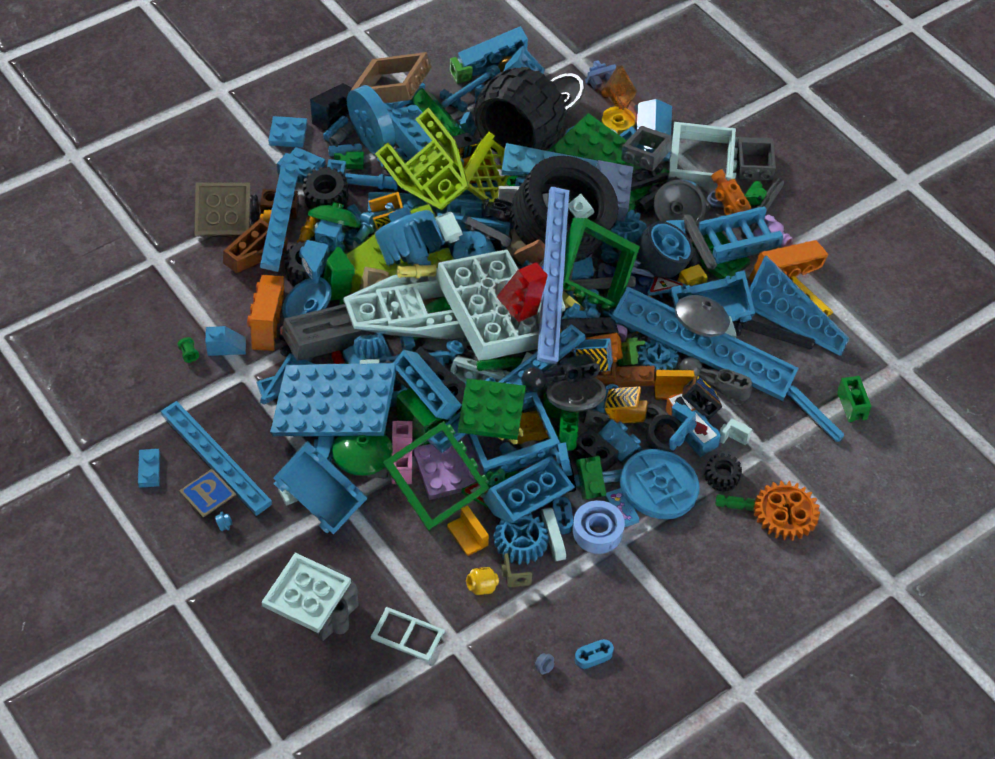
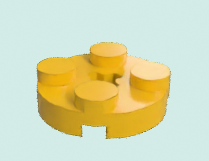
(614, 113)

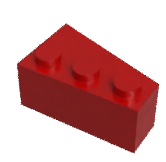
(524, 292)

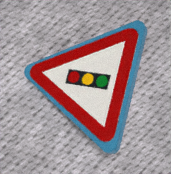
(661, 285)

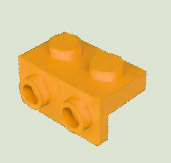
(532, 428)

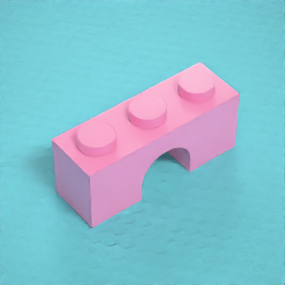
(401, 438)

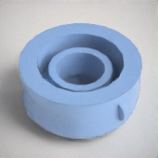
(598, 515)

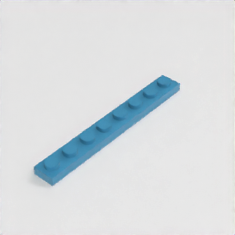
(279, 217)
(216, 458)

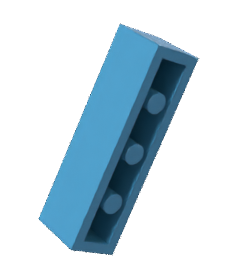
(426, 385)

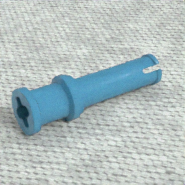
(379, 181)

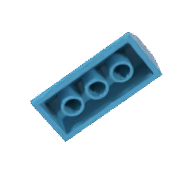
(528, 490)

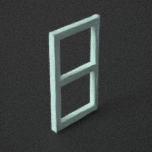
(401, 646)

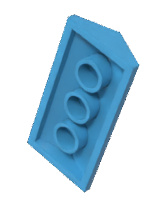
(656, 116)

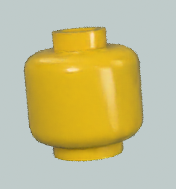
(482, 581)

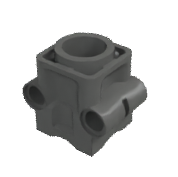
(339, 619)

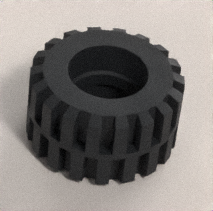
(325, 179)
(293, 265)

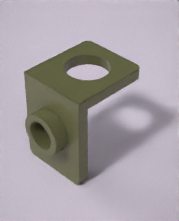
(511, 578)

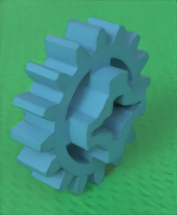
(657, 355)

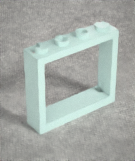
(702, 133)

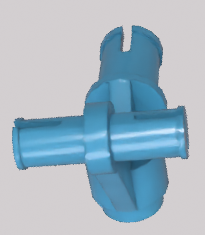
(368, 224)
(589, 310)

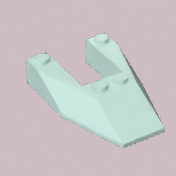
(398, 309)

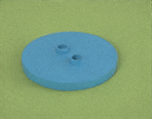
(659, 484)

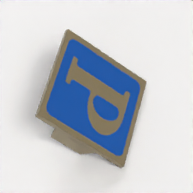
(207, 493)

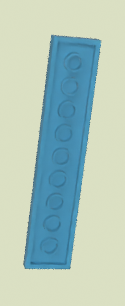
(719, 352)

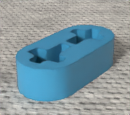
(567, 514)
(594, 654)

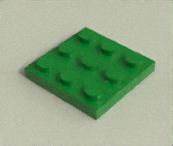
(491, 409)

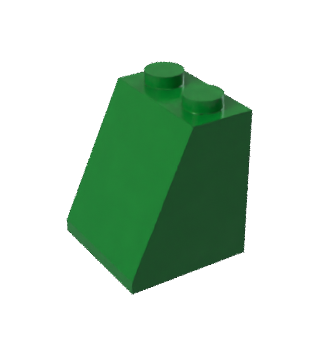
(413, 409)

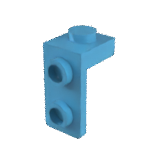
(688, 420)

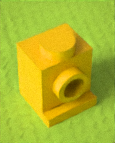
(692, 276)

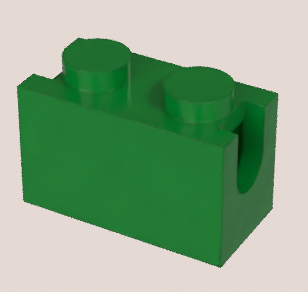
(854, 402)
(590, 477)

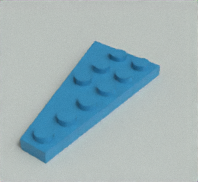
(786, 304)

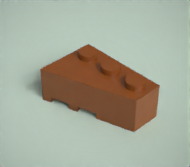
(248, 248)

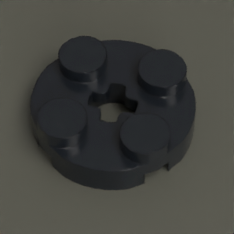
(499, 208)

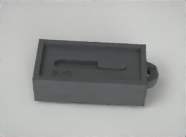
(320, 332)

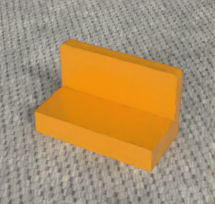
(671, 382)
(468, 532)

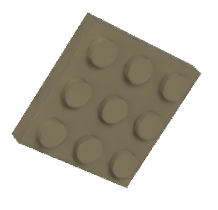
(222, 209)

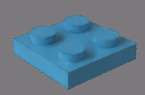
(288, 131)

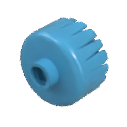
(408, 236)

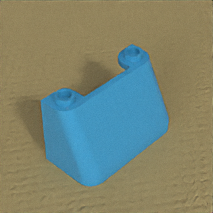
(730, 293)
(320, 487)

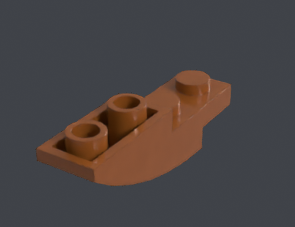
(628, 376)

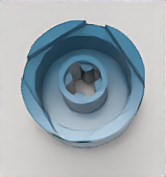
(472, 244)

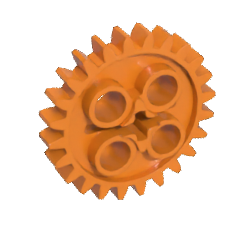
(769, 512)

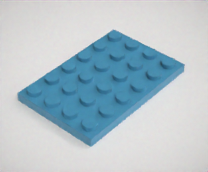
(334, 400)

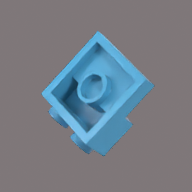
(305, 160)

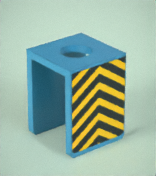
(599, 350)

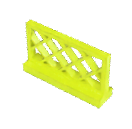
(483, 152)

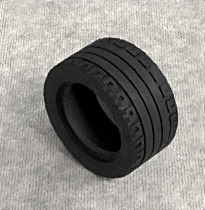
(571, 174)

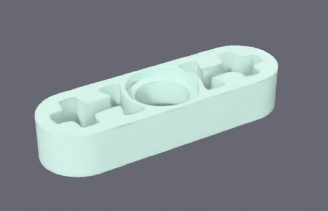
(555, 539)

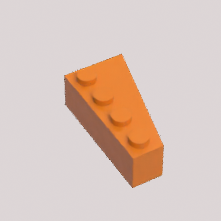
(794, 258)
(266, 312)

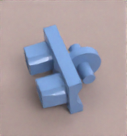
(599, 72)

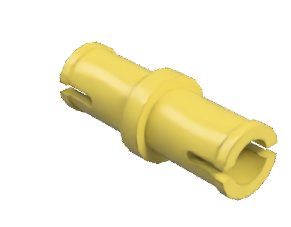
(416, 271)

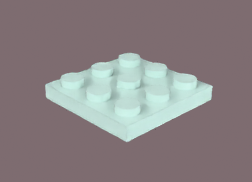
(306, 592)

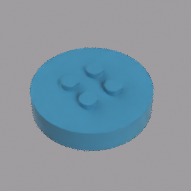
(370, 118)

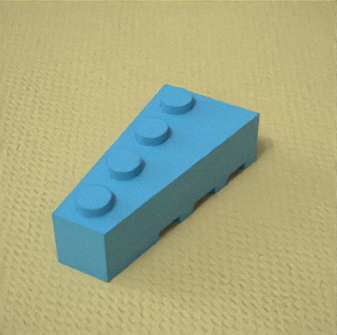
(493, 50)

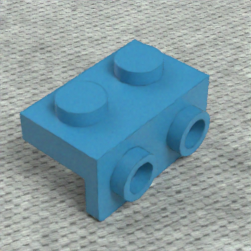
(616, 435)

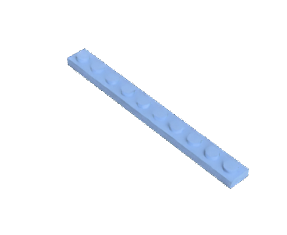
(554, 266)

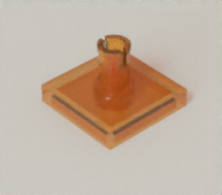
(619, 88)

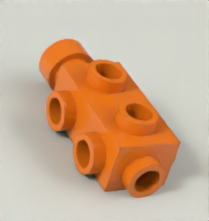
(729, 194)

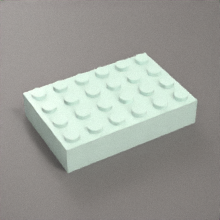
(471, 292)

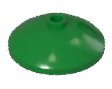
(335, 214)
(362, 453)

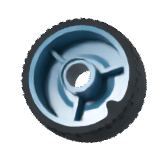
(664, 249)

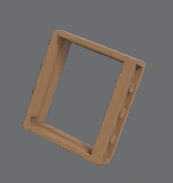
(417, 64)

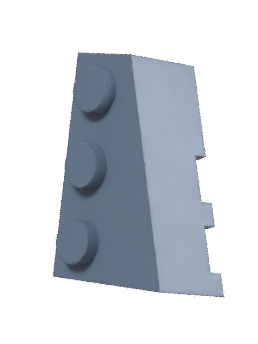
(620, 178)

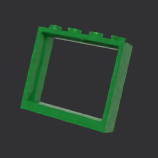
(623, 270)
(470, 463)

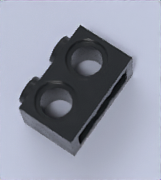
(596, 447)

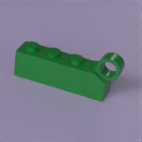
(425, 99)

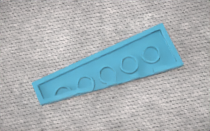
(520, 159)

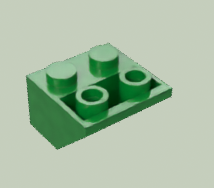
(339, 274)

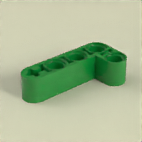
(568, 423)

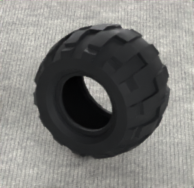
(532, 94)

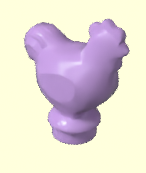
(775, 226)

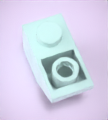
(449, 227)

